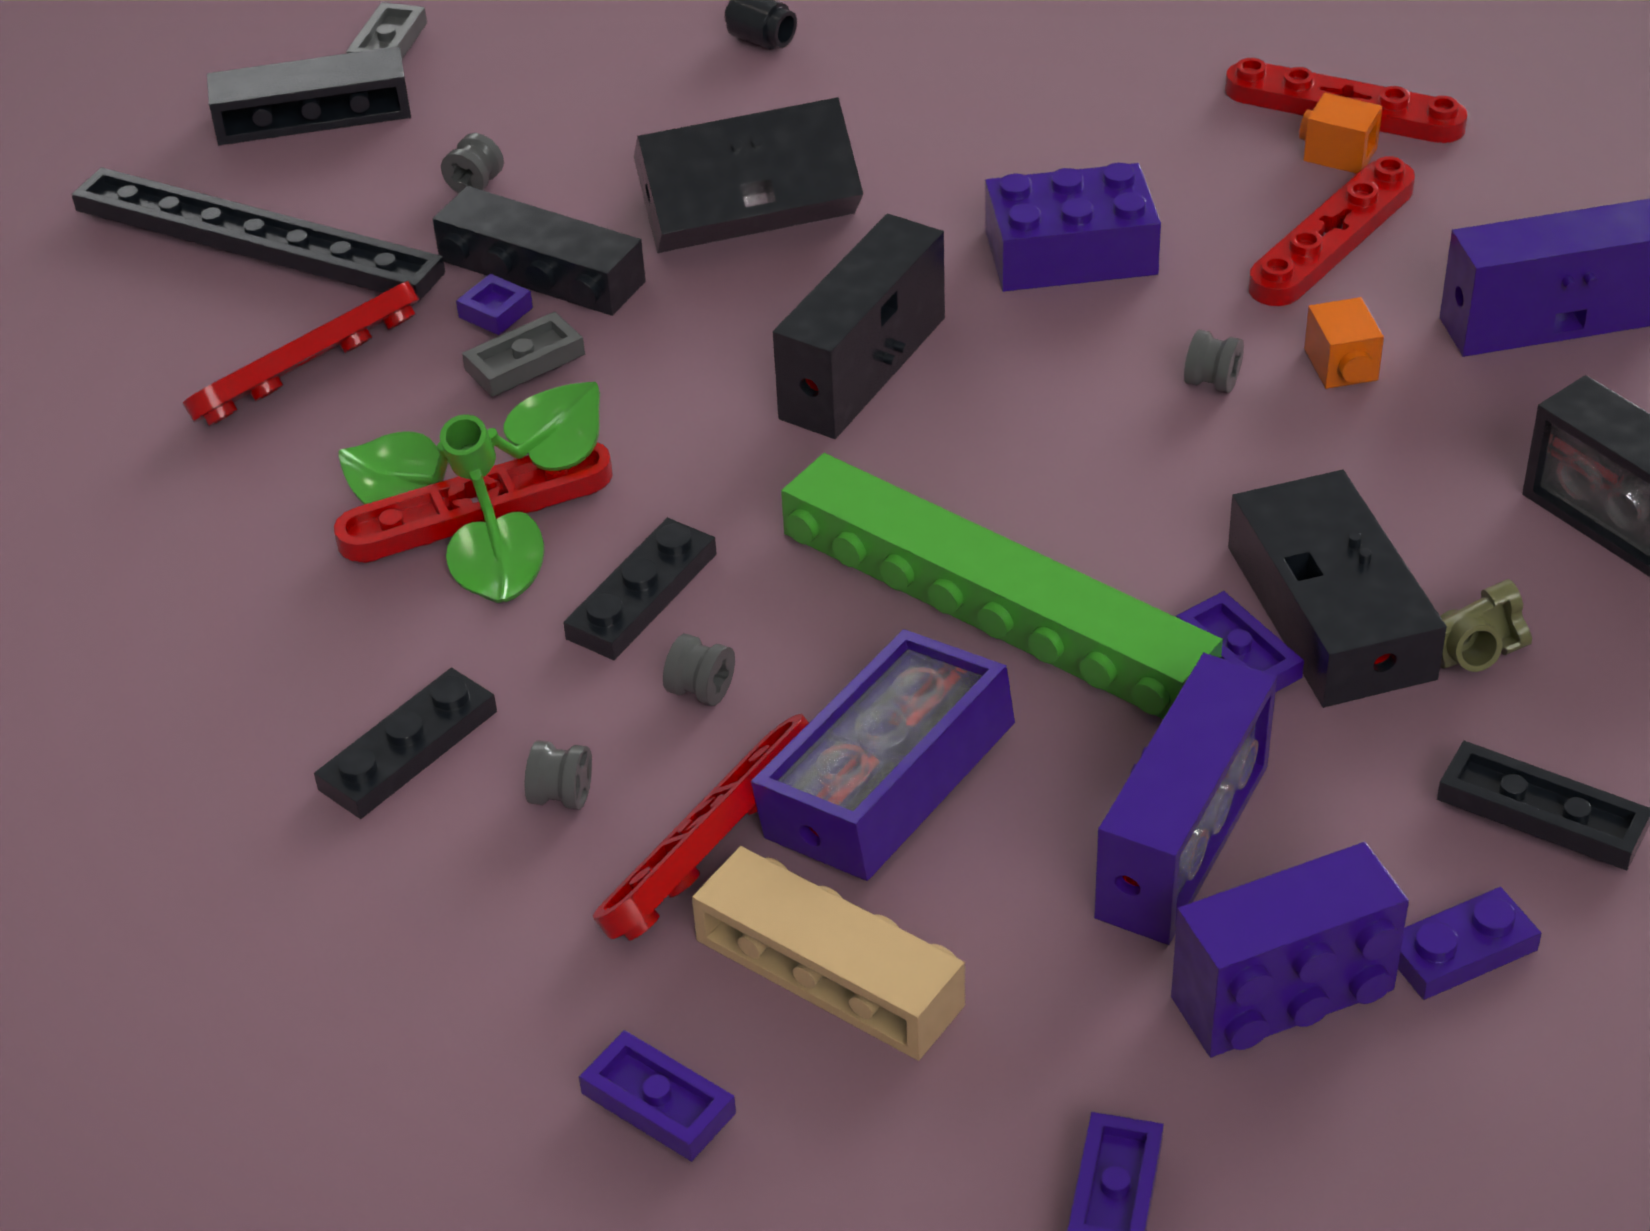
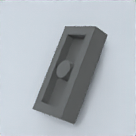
(391, 27)
(523, 353)

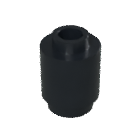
(761, 22)

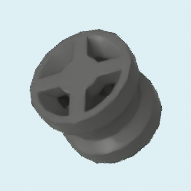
(472, 163)
(1213, 361)
(698, 669)
(558, 774)

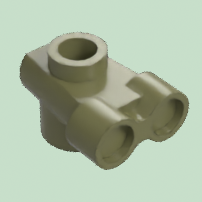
(1485, 629)

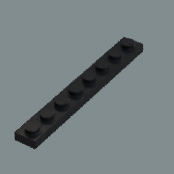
(257, 233)

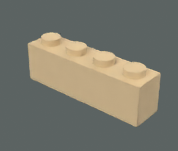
(830, 951)

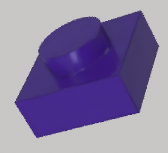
(494, 304)

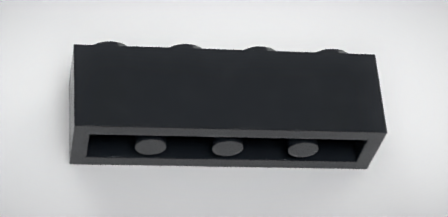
(308, 95)
(540, 250)

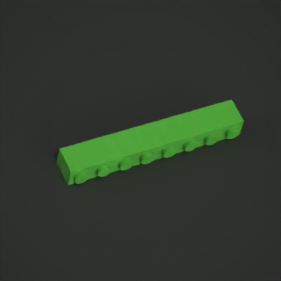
(995, 584)

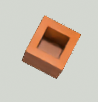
(1341, 133)
(1343, 342)

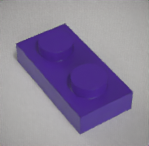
(1245, 638)
(1465, 942)
(657, 1095)
(1116, 1174)

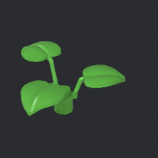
(504, 553)

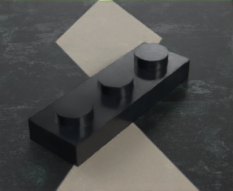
(640, 588)
(405, 742)
(1545, 804)

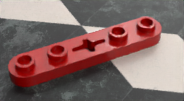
(1299, 89)
(1308, 254)
(264, 374)
(446, 506)
(674, 861)

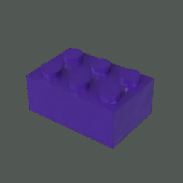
(1072, 226)
(1288, 949)

